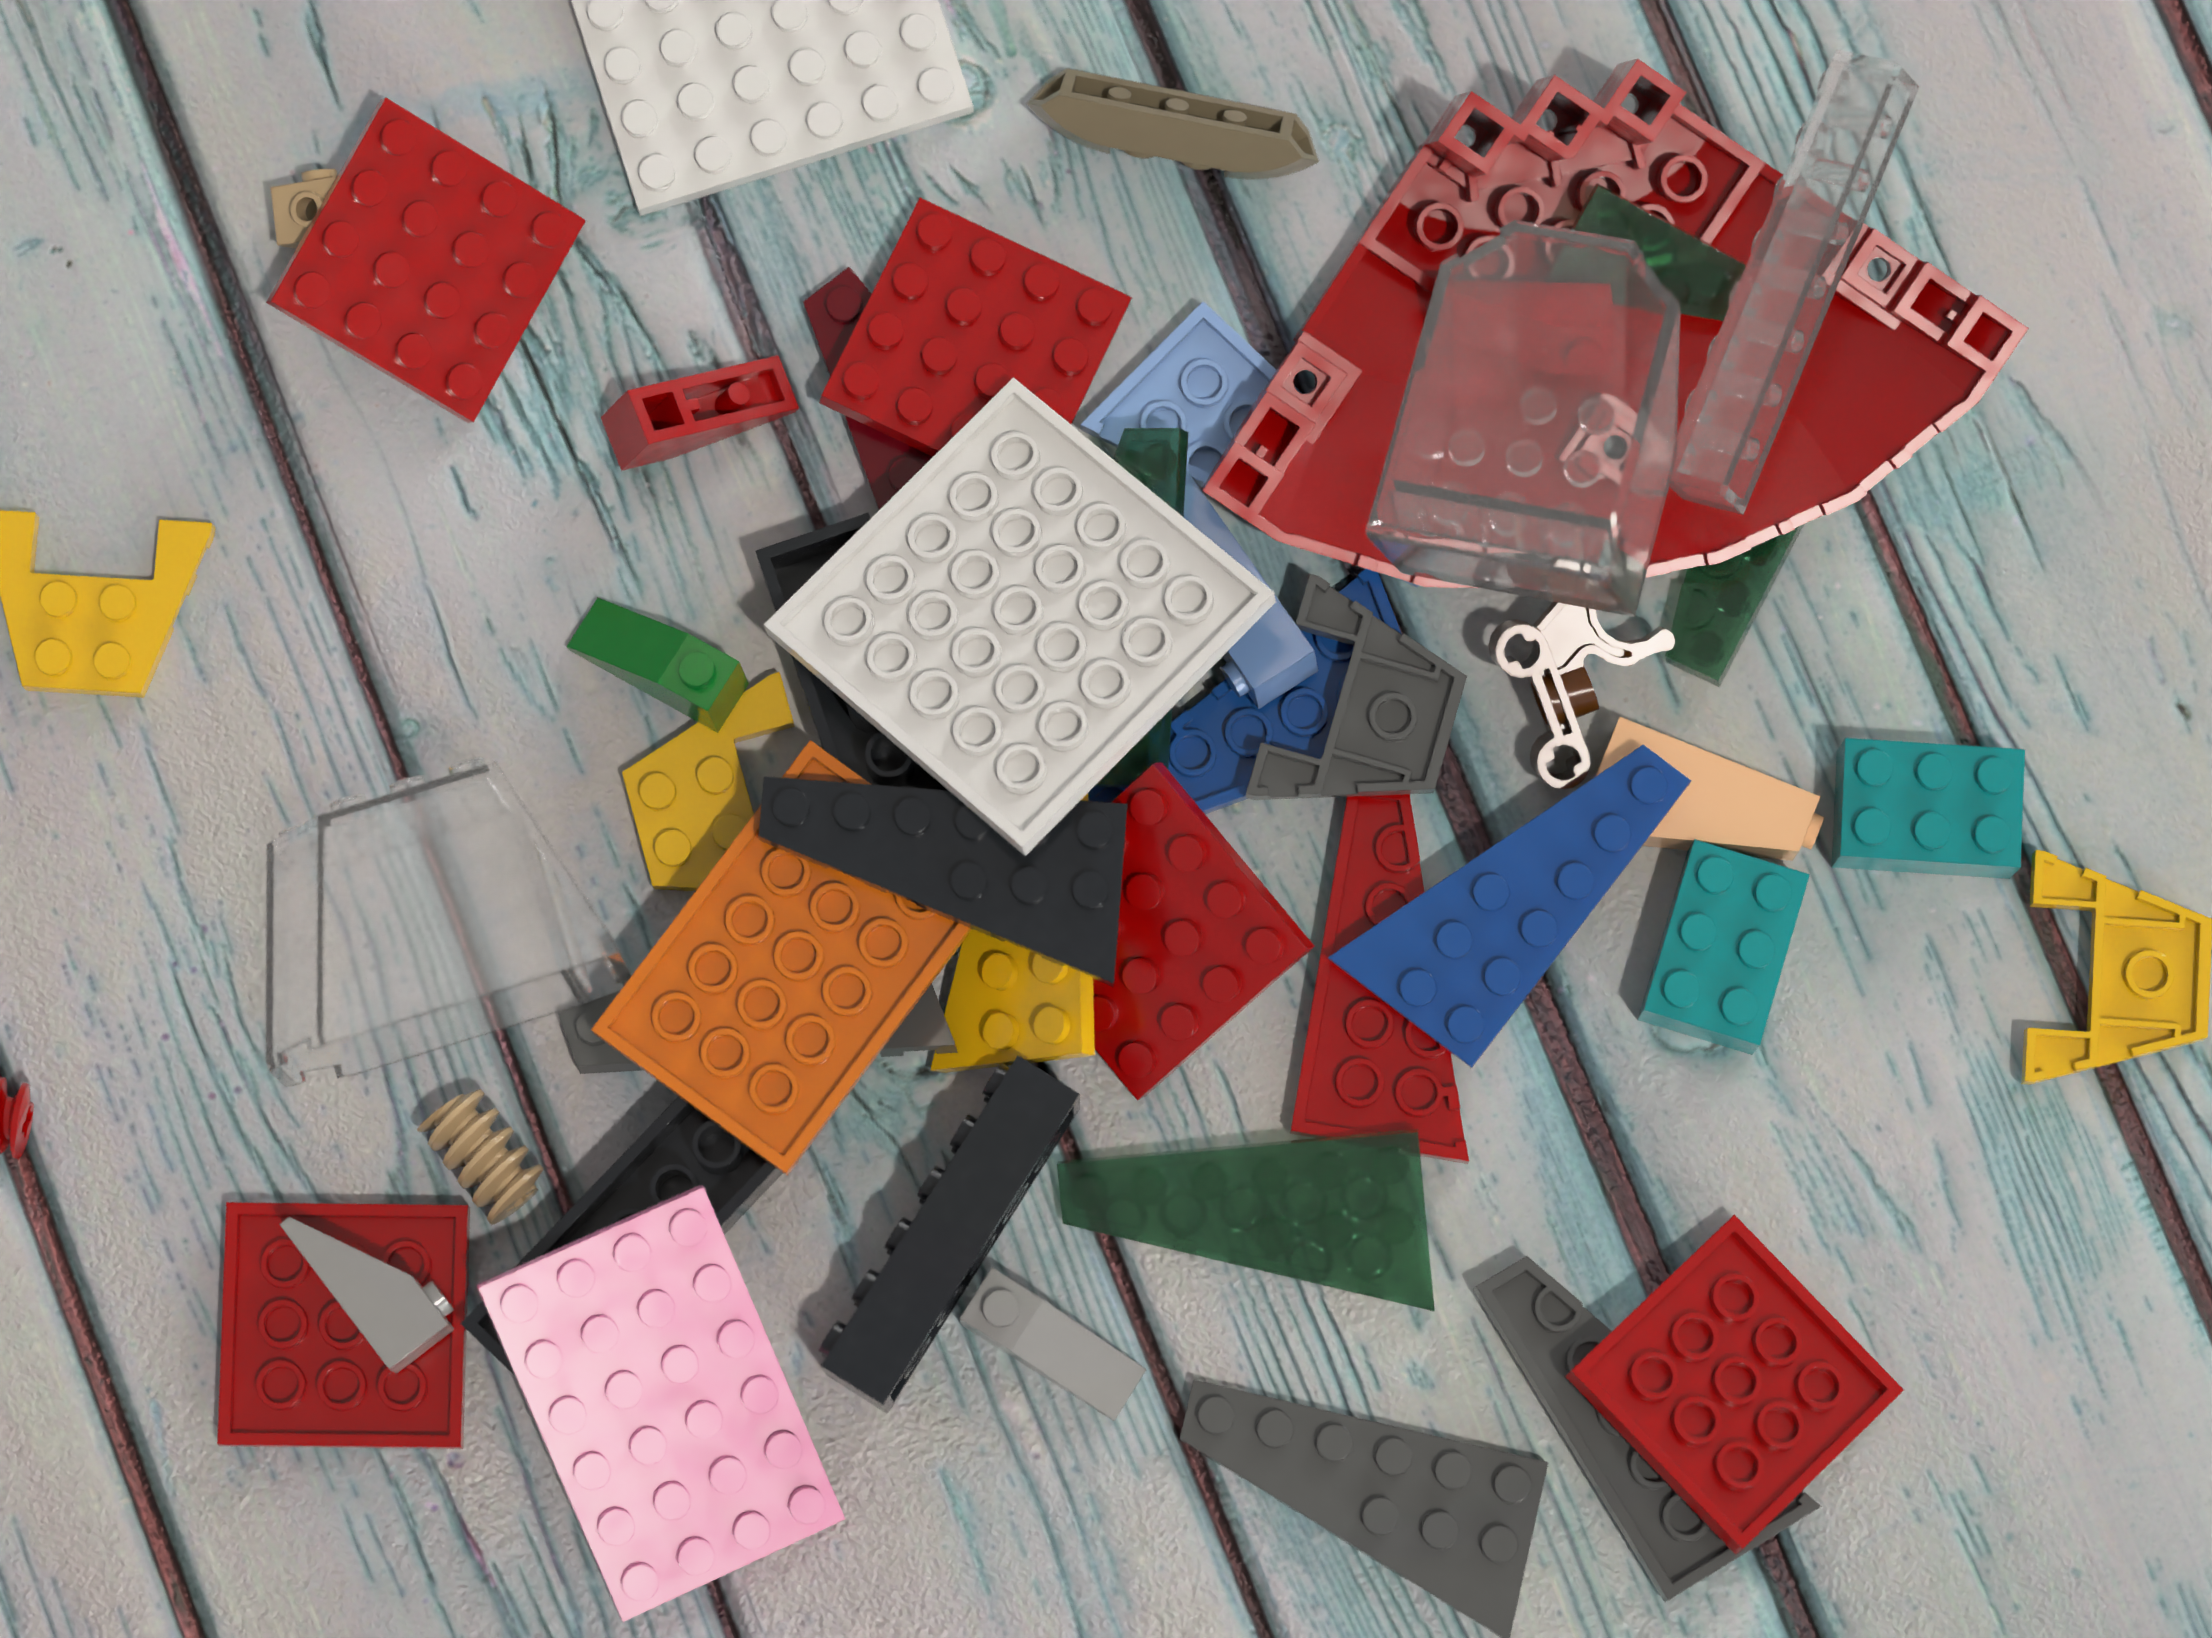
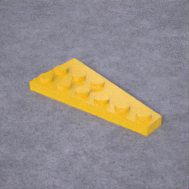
(1013, 1006)

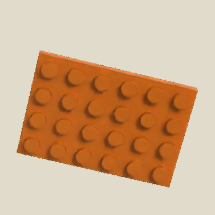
(777, 987)

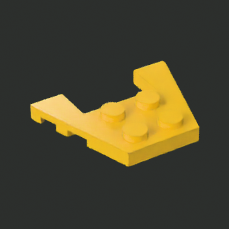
(89, 629)
(693, 792)
(2143, 973)

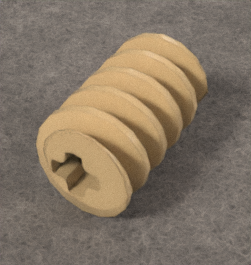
(482, 1154)

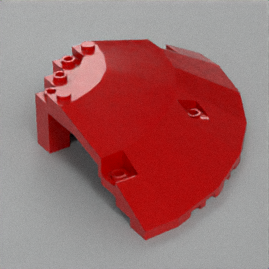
(1877, 386)

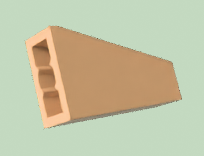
(1724, 801)

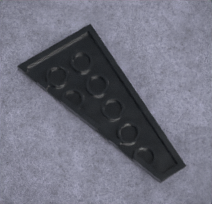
(953, 863)

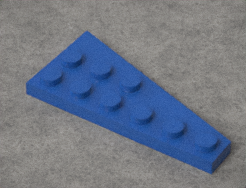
(1221, 735)
(1491, 930)

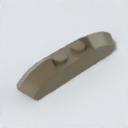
(1174, 125)

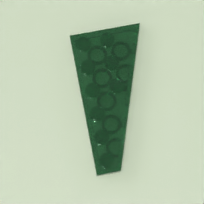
(1302, 1209)

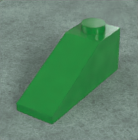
(661, 662)

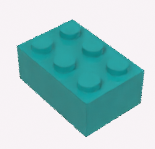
(1928, 808)
(1723, 947)

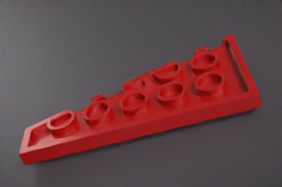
(1362, 1058)

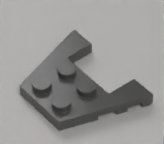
(1388, 718)

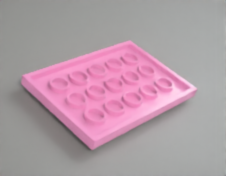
(661, 1402)

